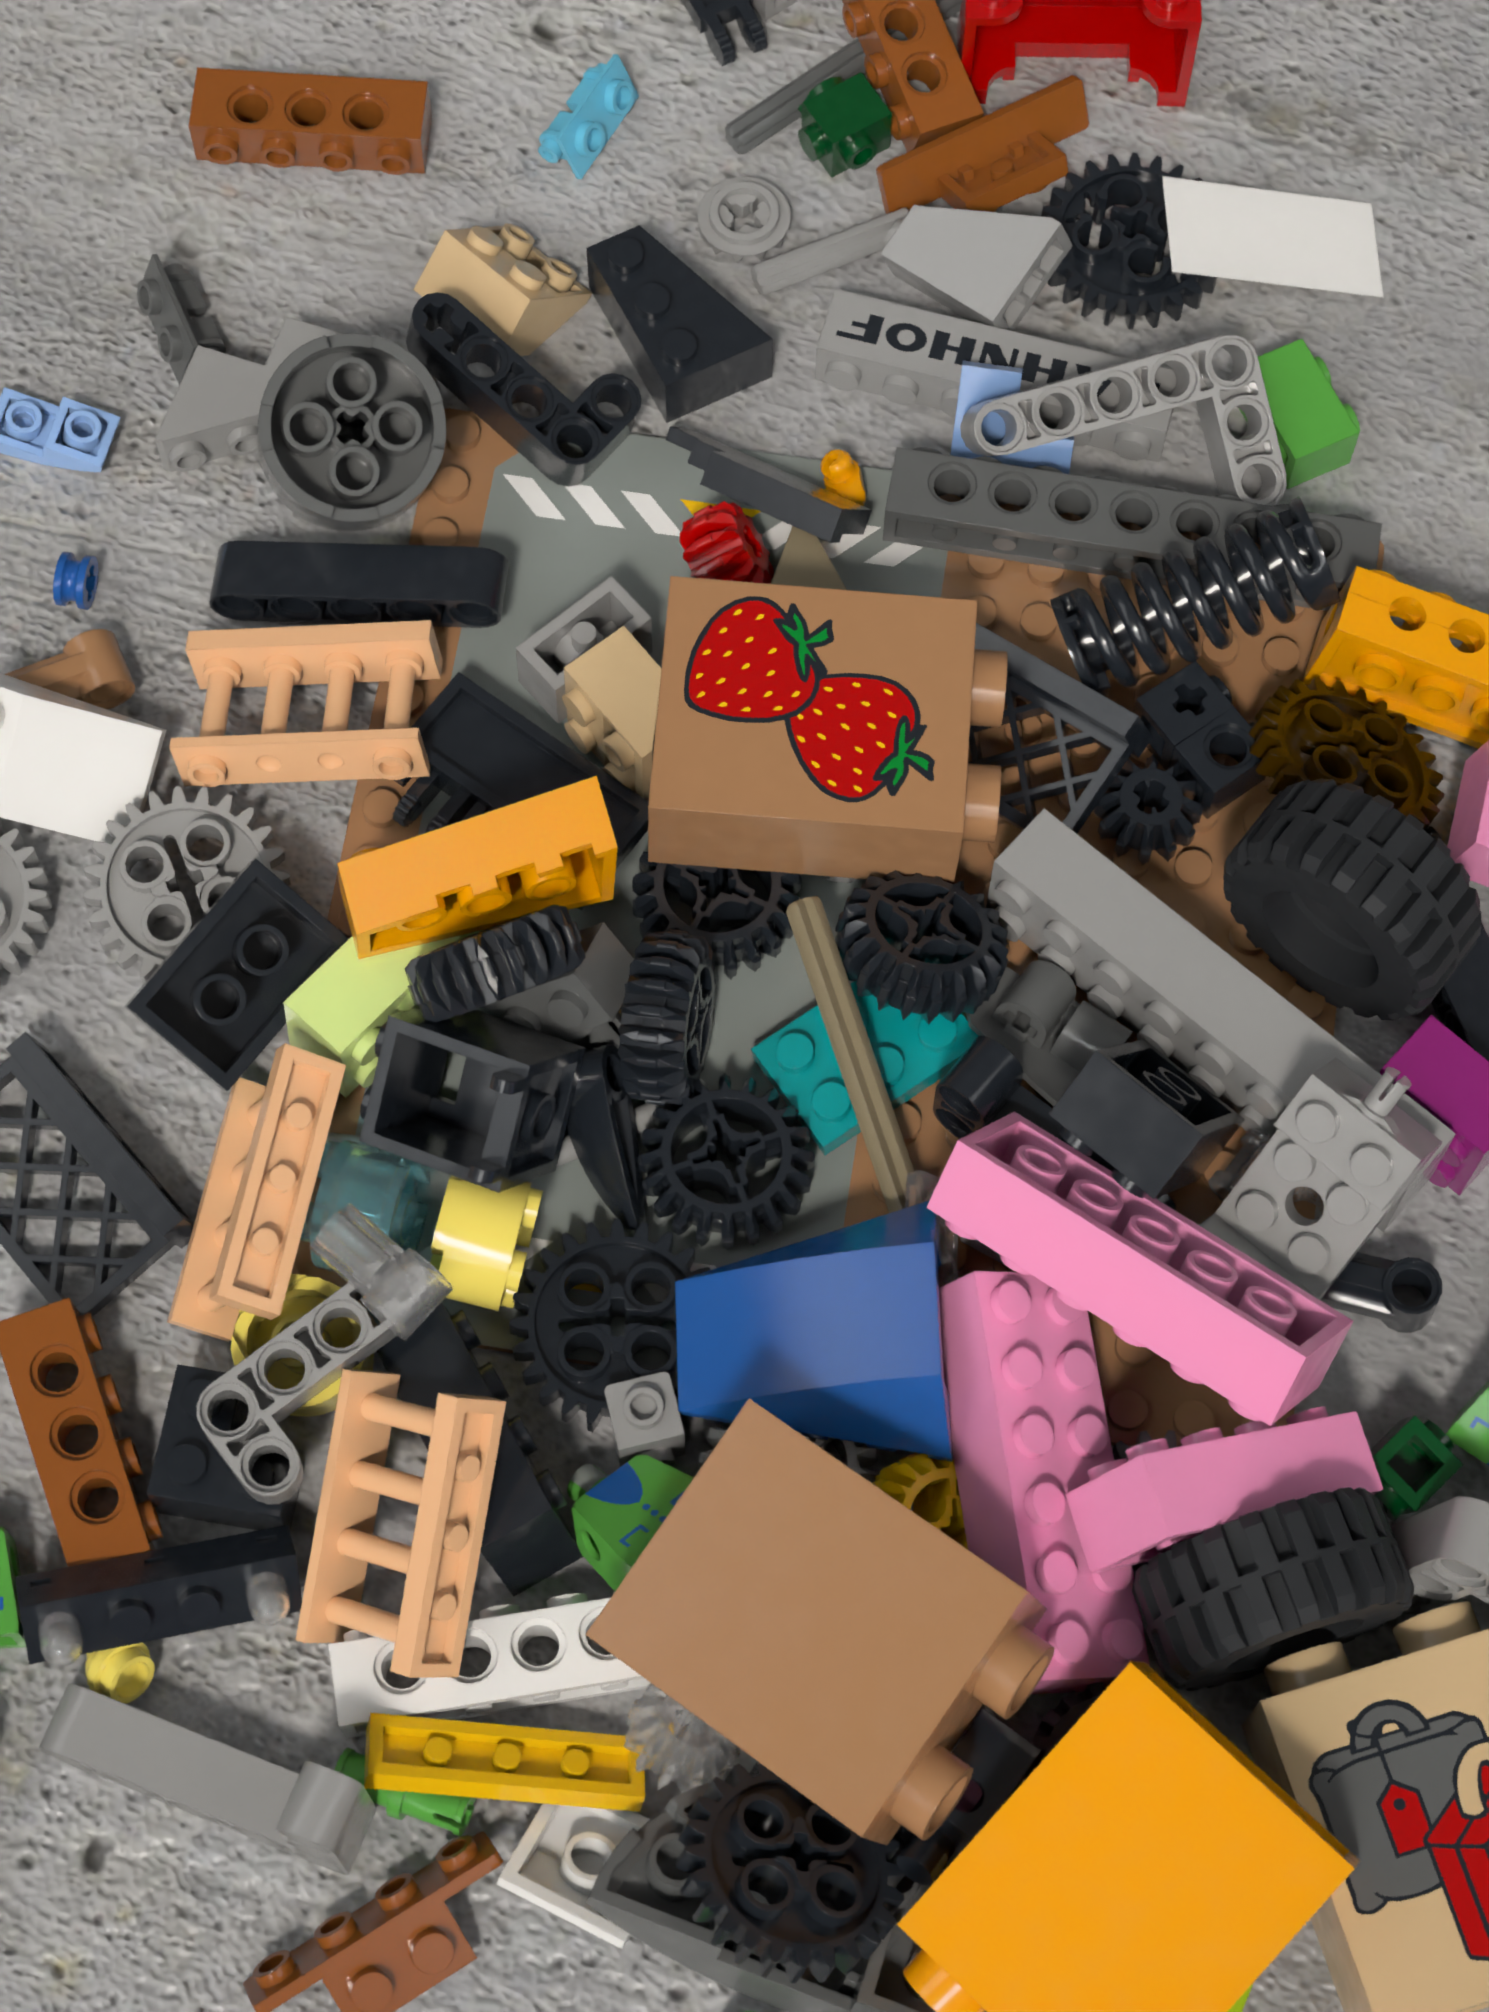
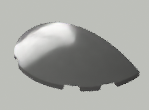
(643, 1897)

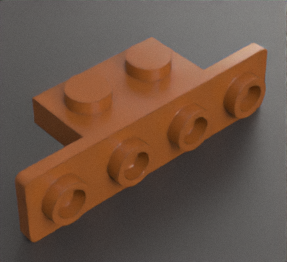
(991, 157)
(389, 1945)

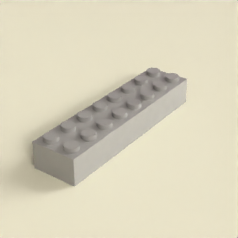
(1171, 981)

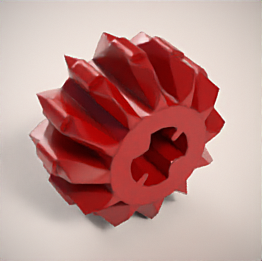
(725, 546)

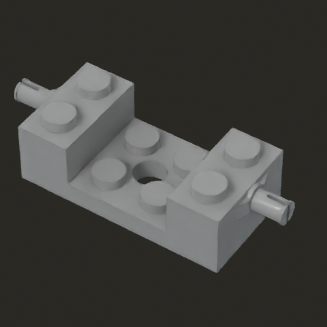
(1345, 1146)

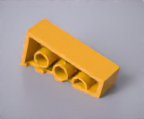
(482, 871)

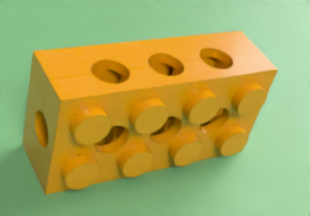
(1411, 663)

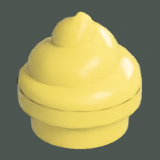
(120, 1671)

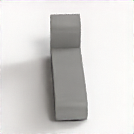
(270, 1404)

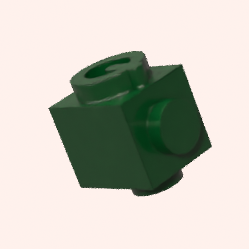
(844, 124)
(1412, 1465)

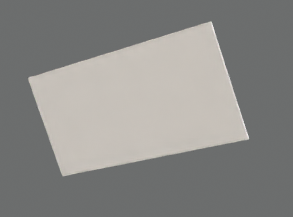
(1272, 237)

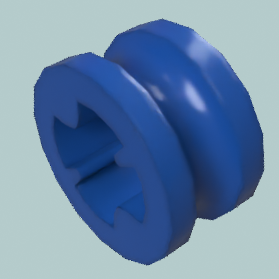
(75, 580)

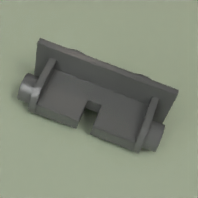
(169, 300)

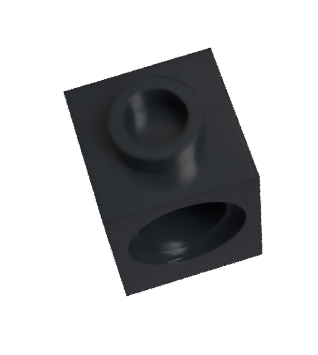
(1219, 783)

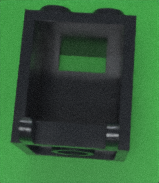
(507, 1104)

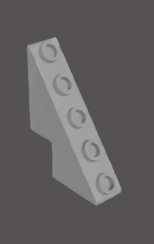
(221, 402)

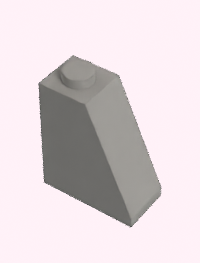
(976, 260)

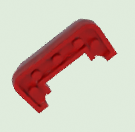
(1152, 35)

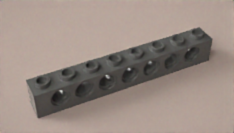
(1103, 502)

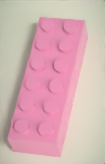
(1139, 1267)
(1021, 1438)

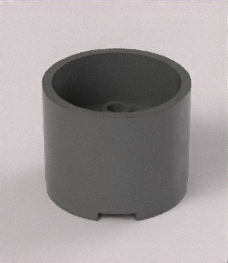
(350, 482)

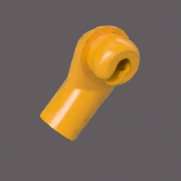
(843, 476)

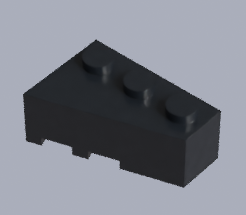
(675, 325)

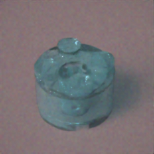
(376, 1184)

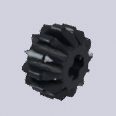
(1171, 813)

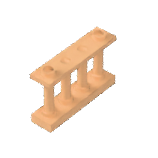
(308, 656)
(257, 1194)
(447, 1528)

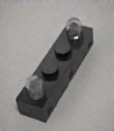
(159, 1594)

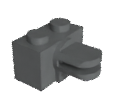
(580, 1003)

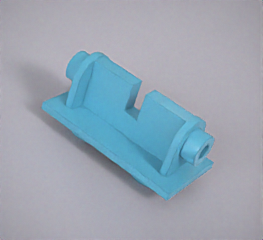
(597, 108)

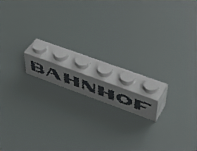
(920, 356)

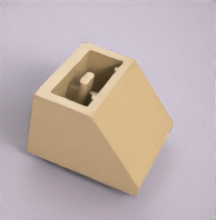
(505, 283)
(614, 707)

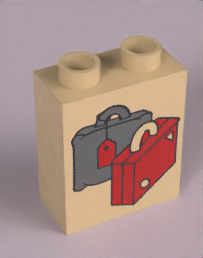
(1402, 1780)

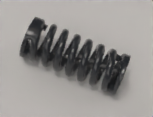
(1090, 638)

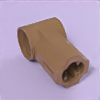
(87, 670)

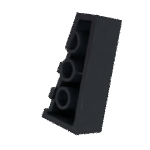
(523, 1527)

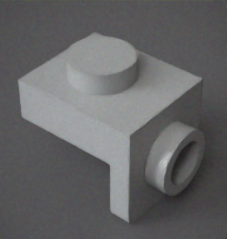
(646, 1418)

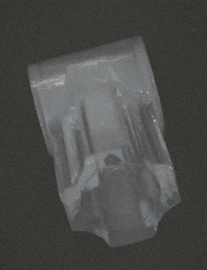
(394, 1283)

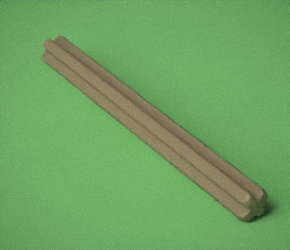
(852, 1048)

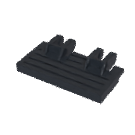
(496, 757)

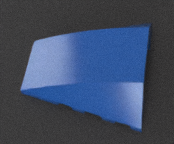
(825, 1336)

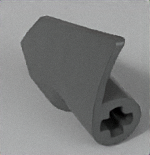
(1045, 1026)

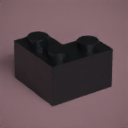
(193, 1478)

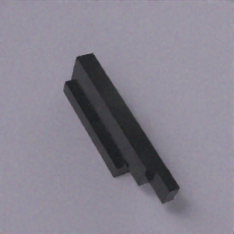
(771, 488)

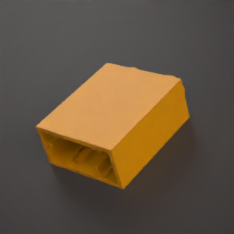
(1126, 1872)

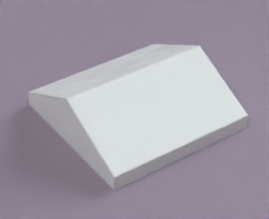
(562, 1860)

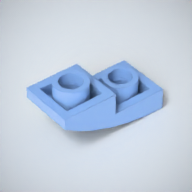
(54, 435)

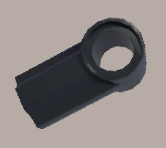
(1367, 1290)

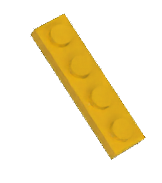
(501, 1762)

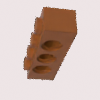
(924, 57)
(290, 102)
(30, 1349)

